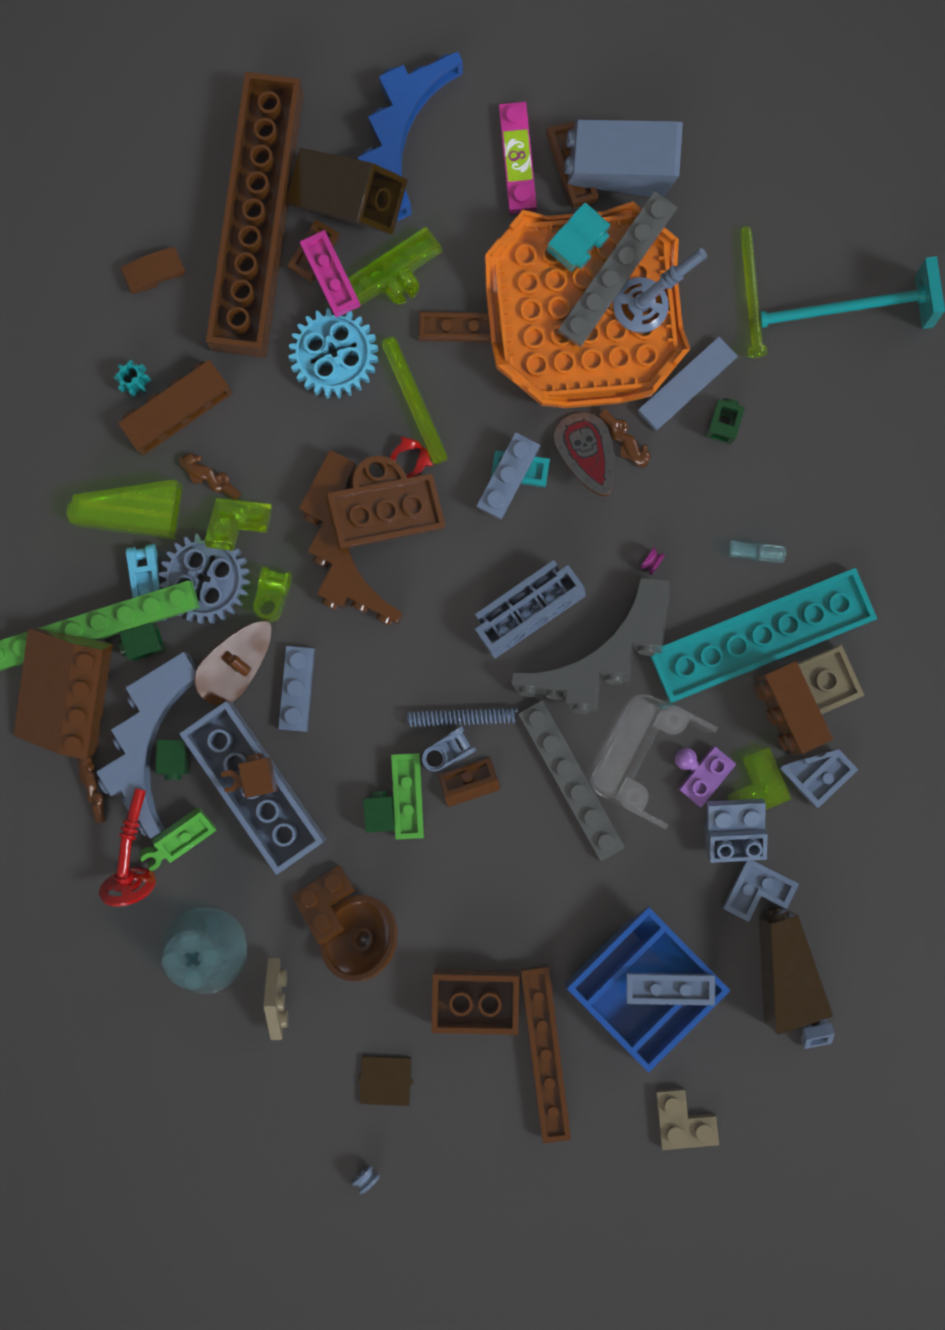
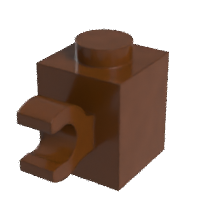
(255, 776)

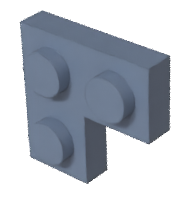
(757, 882)

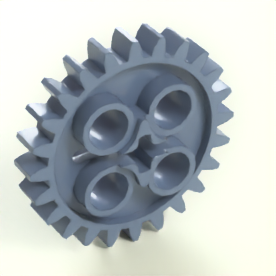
(229, 587)

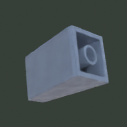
(624, 155)

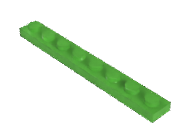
(110, 619)

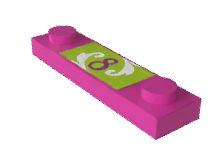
(517, 157)

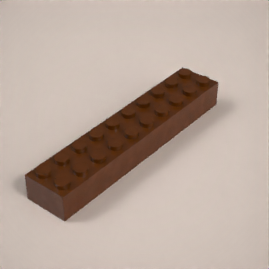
(255, 215)

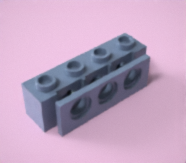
(511, 621)

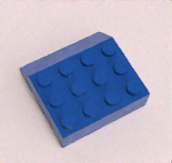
(641, 947)

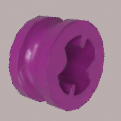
(652, 561)

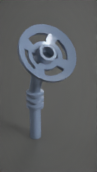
(650, 290)

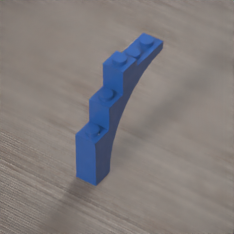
(406, 97)

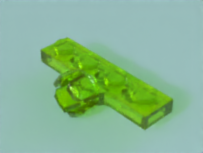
(394, 270)

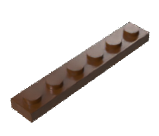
(545, 1054)

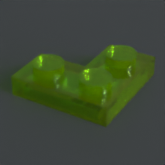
(232, 515)
(765, 778)

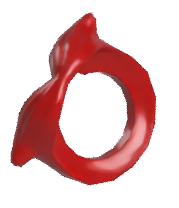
(422, 461)

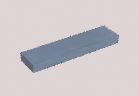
(687, 384)

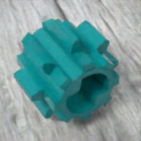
(126, 372)

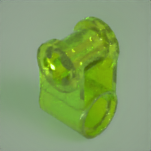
(272, 592)

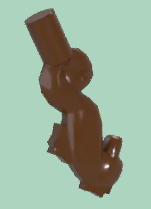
(630, 448)
(199, 473)
(89, 780)

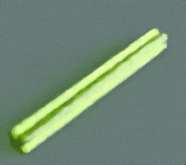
(414, 400)

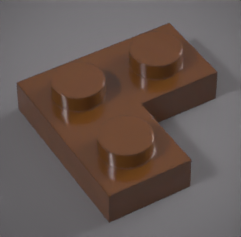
(316, 903)

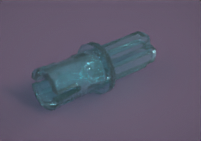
(757, 551)

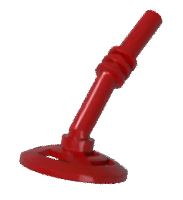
(125, 877)

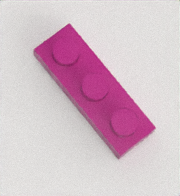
(330, 273)

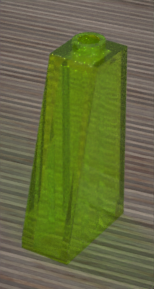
(134, 509)

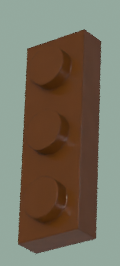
(557, 139)

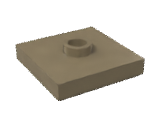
(831, 679)

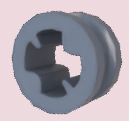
(365, 1179)

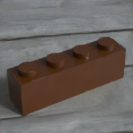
(175, 407)

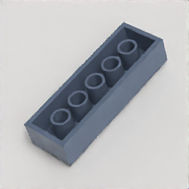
(272, 820)

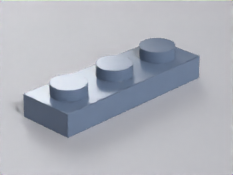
(508, 476)
(296, 688)
(670, 988)

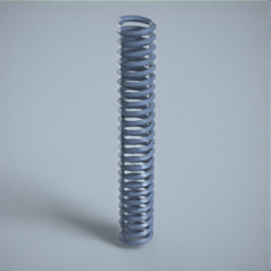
(469, 716)

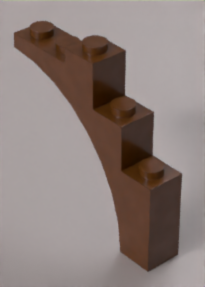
(343, 578)

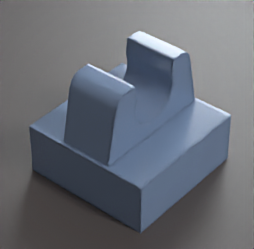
(817, 1035)

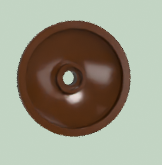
(347, 951)

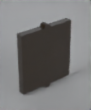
(385, 1080)

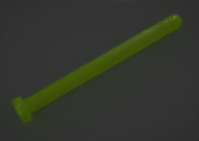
(757, 348)

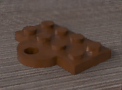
(383, 506)

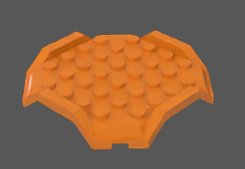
(534, 294)

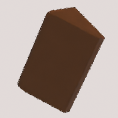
(468, 782)

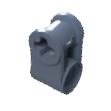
(449, 749)

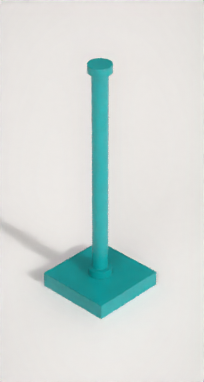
(927, 294)

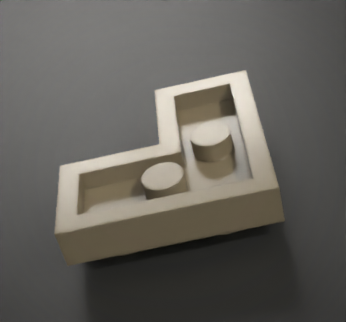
(275, 1000)
(677, 1128)

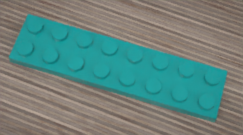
(763, 635)

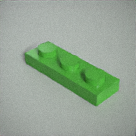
(407, 796)

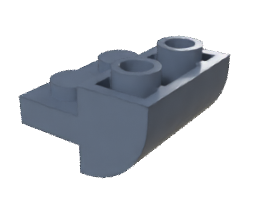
(736, 830)

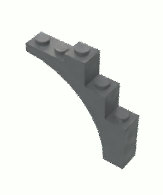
(612, 662)

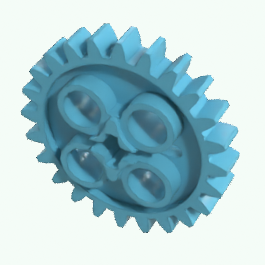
(343, 376)

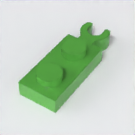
(178, 838)

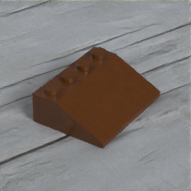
(62, 692)

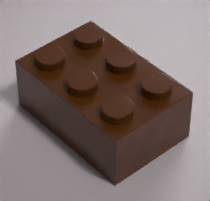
(792, 709)
(475, 1002)

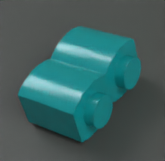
(579, 237)

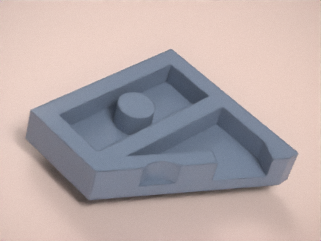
(819, 775)

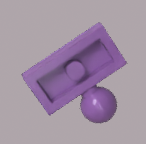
(704, 775)

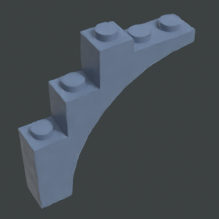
(136, 736)

